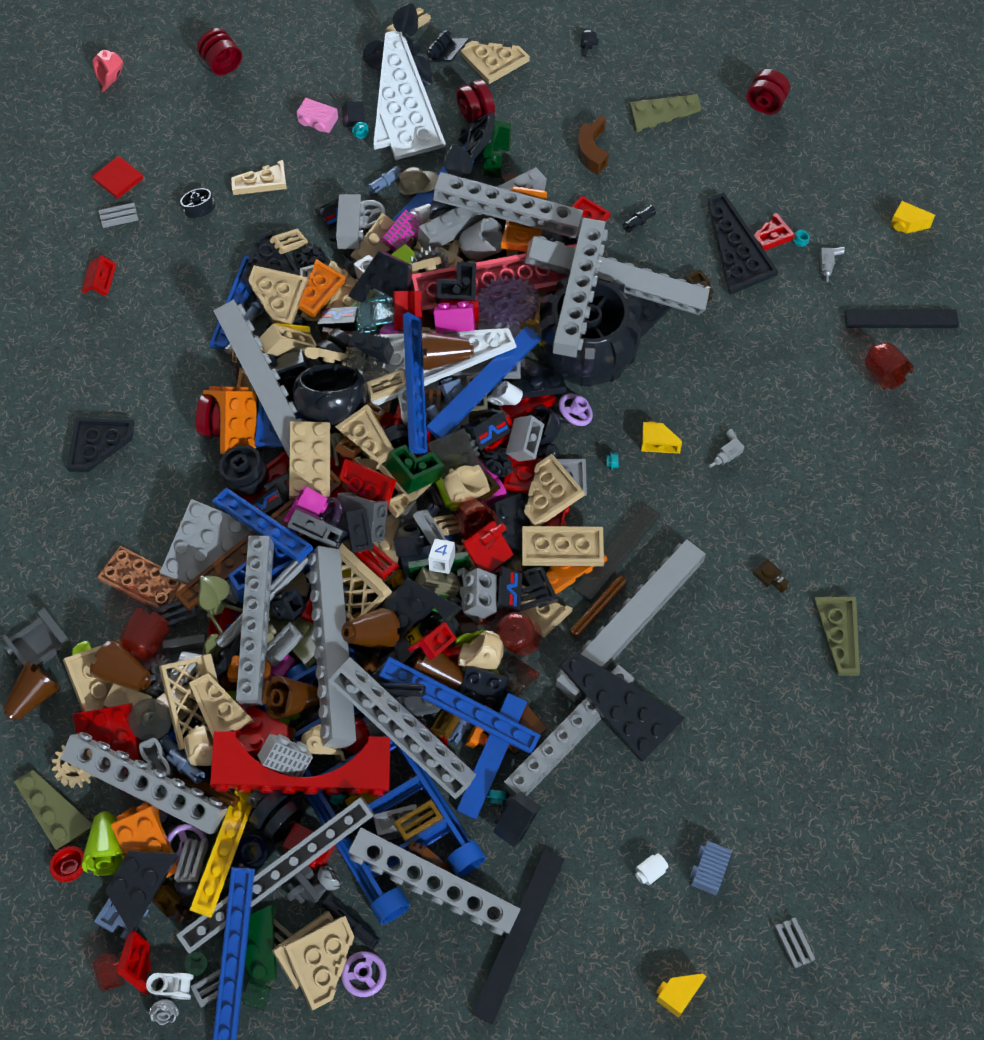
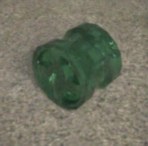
(198, 966)

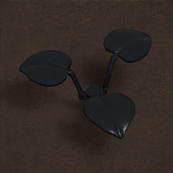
(404, 21)
(456, 163)

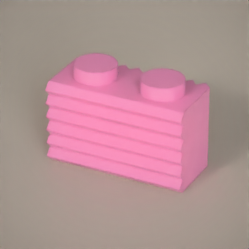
(317, 115)

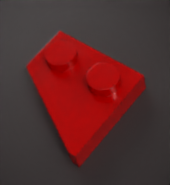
(774, 233)
(135, 961)

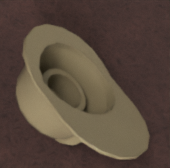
(416, 181)

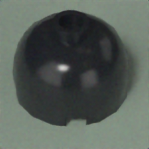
(551, 424)

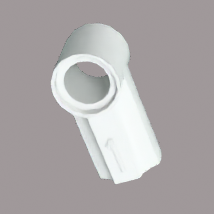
(191, 669)

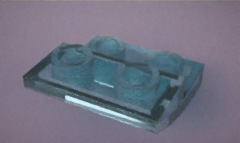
(373, 312)

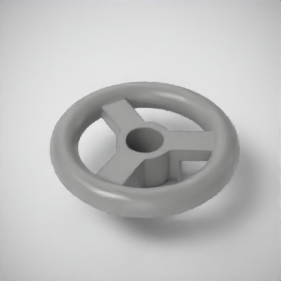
(370, 215)

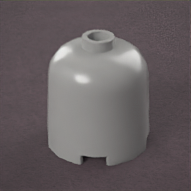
(481, 239)

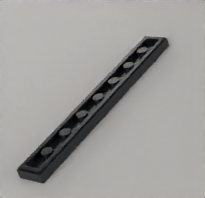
(518, 938)

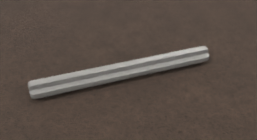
(276, 587)

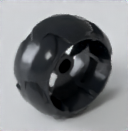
(329, 393)

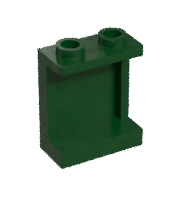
(501, 140)

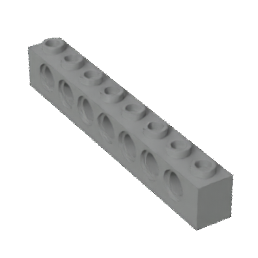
(507, 205)
(582, 274)
(255, 621)
(402, 728)
(557, 745)
(76, 755)
(506, 911)

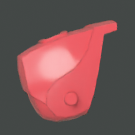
(107, 68)

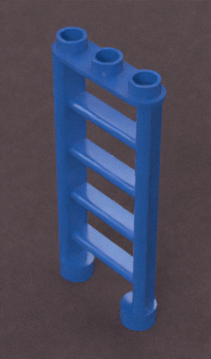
(462, 861)

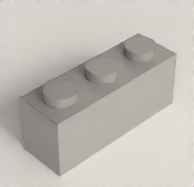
(350, 221)

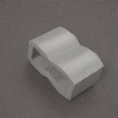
(155, 756)

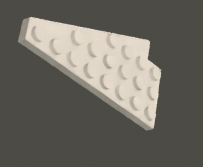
(403, 110)
(486, 344)

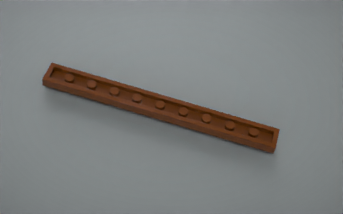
(236, 555)

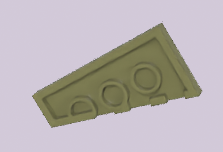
(655, 111)
(54, 813)

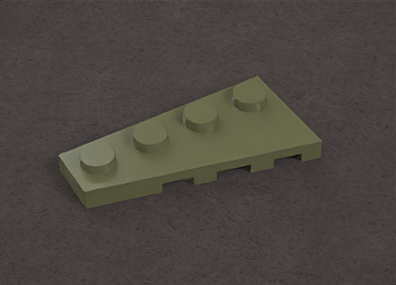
(841, 631)
(306, 647)

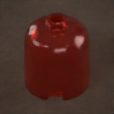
(887, 365)
(472, 516)
(144, 634)
(525, 638)

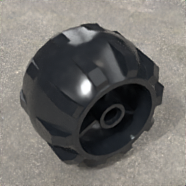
(601, 357)

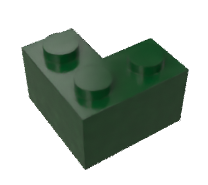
(413, 472)

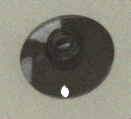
(148, 729)

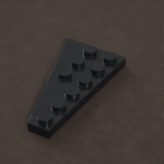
(740, 252)
(630, 712)

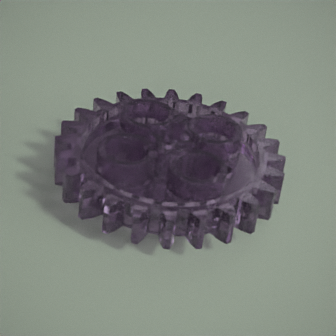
(508, 301)

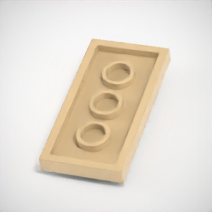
(309, 457)
(562, 546)

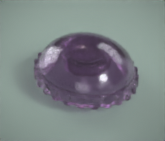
(333, 511)

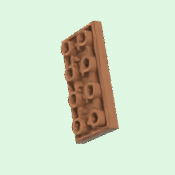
(139, 579)

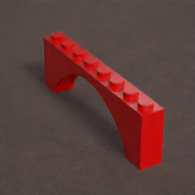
(238, 770)

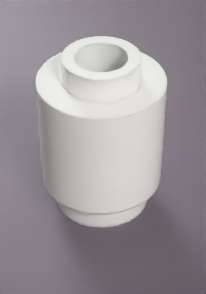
(651, 869)

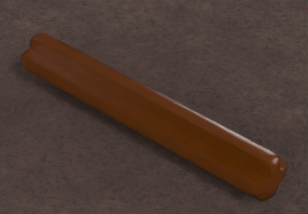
(598, 606)
(226, 797)

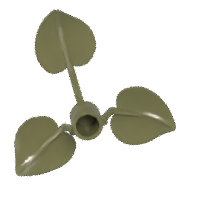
(211, 592)

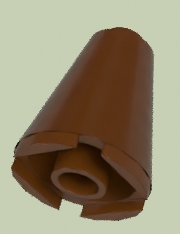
(444, 350)
(373, 629)
(119, 667)
(439, 668)
(29, 691)
(288, 697)

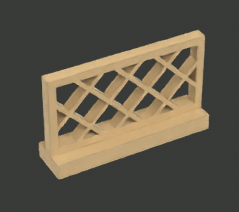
(368, 577)
(204, 666)

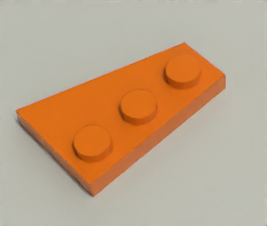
(320, 288)
(564, 576)

